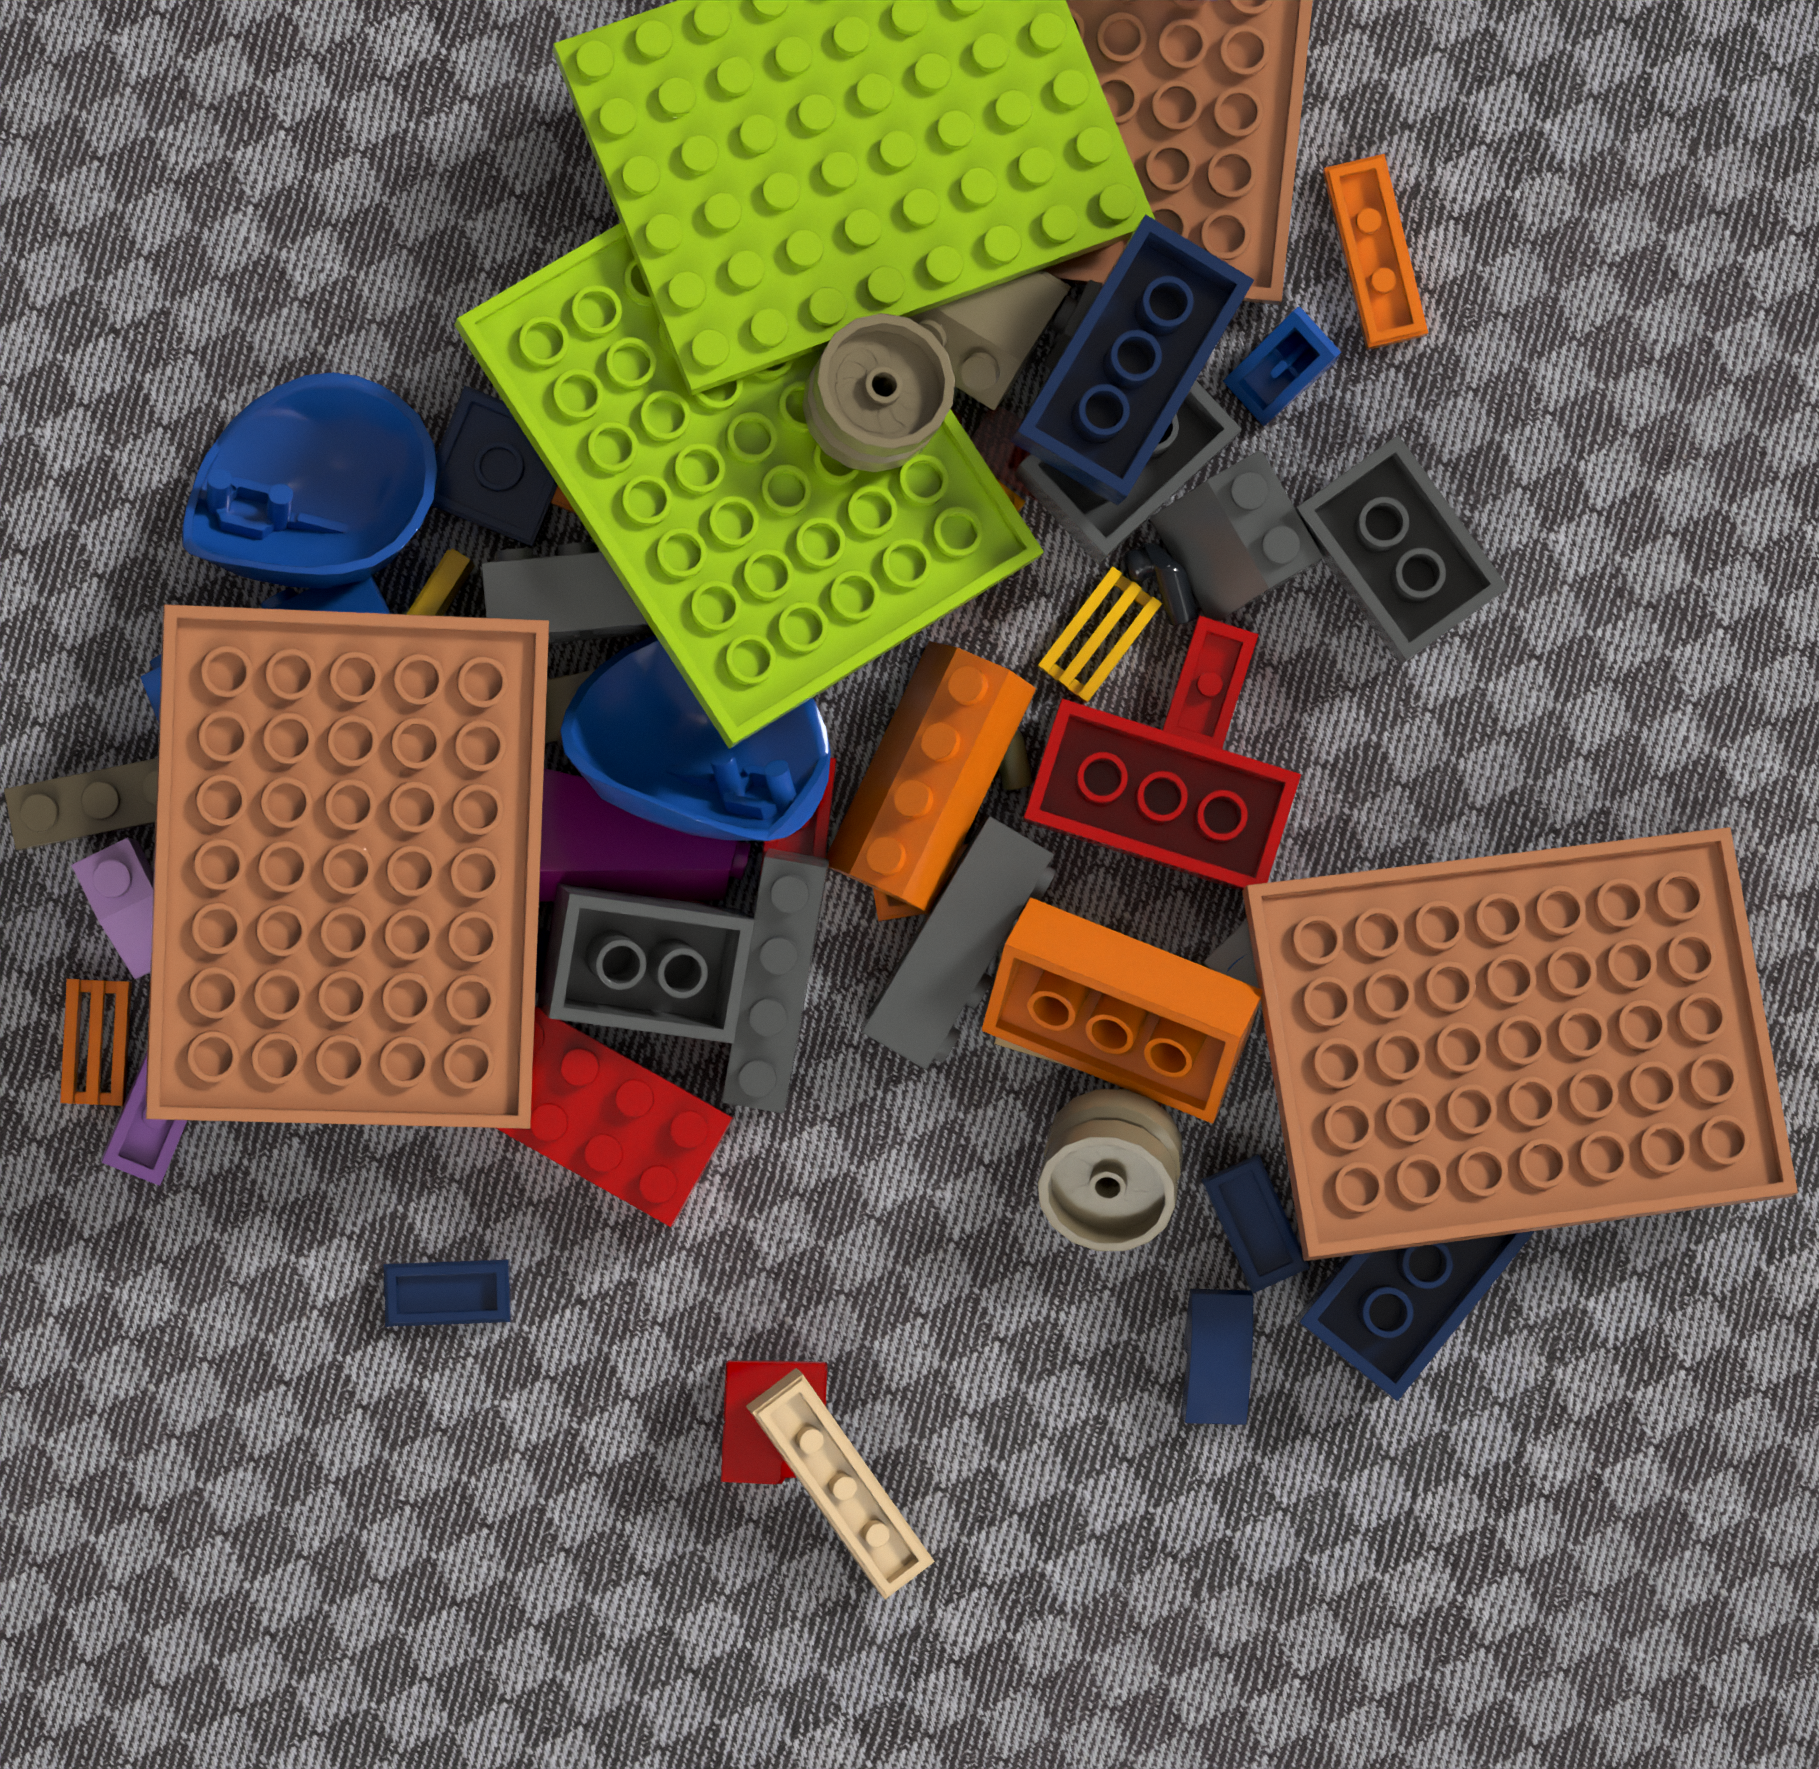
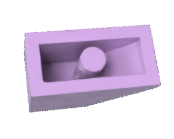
(121, 895)

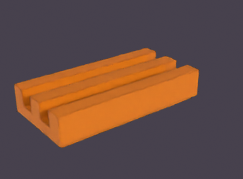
(71, 1041)

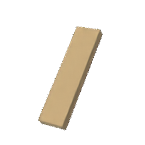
(840, 1483)

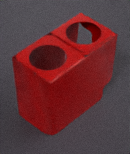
(746, 1449)

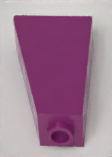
(613, 850)

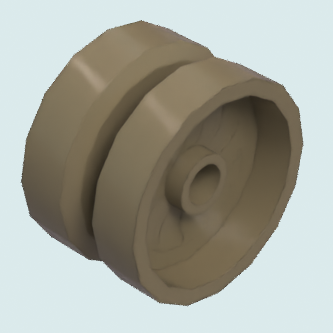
(878, 392)
(1110, 1170)

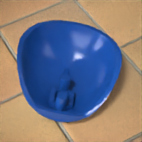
(313, 484)
(660, 757)

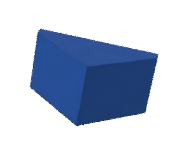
(1282, 366)

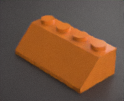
(930, 774)
(1121, 1009)

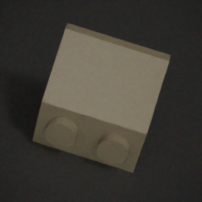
(995, 332)

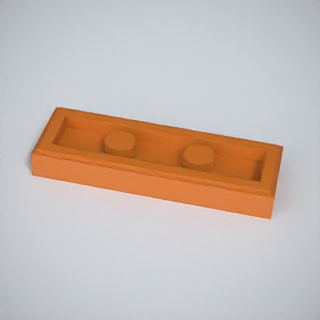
(1375, 251)

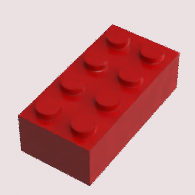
(1161, 797)
(617, 1121)

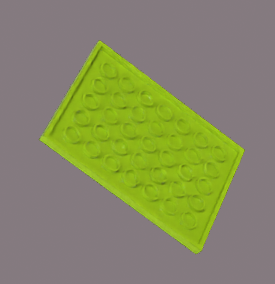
(843, 161)
(721, 508)

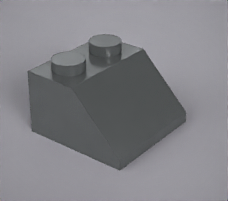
(1236, 537)

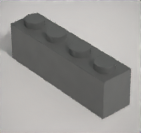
(957, 942)
(776, 980)

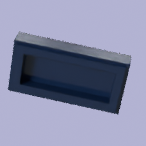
(1255, 1223)
(447, 1292)

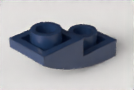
(1218, 1356)

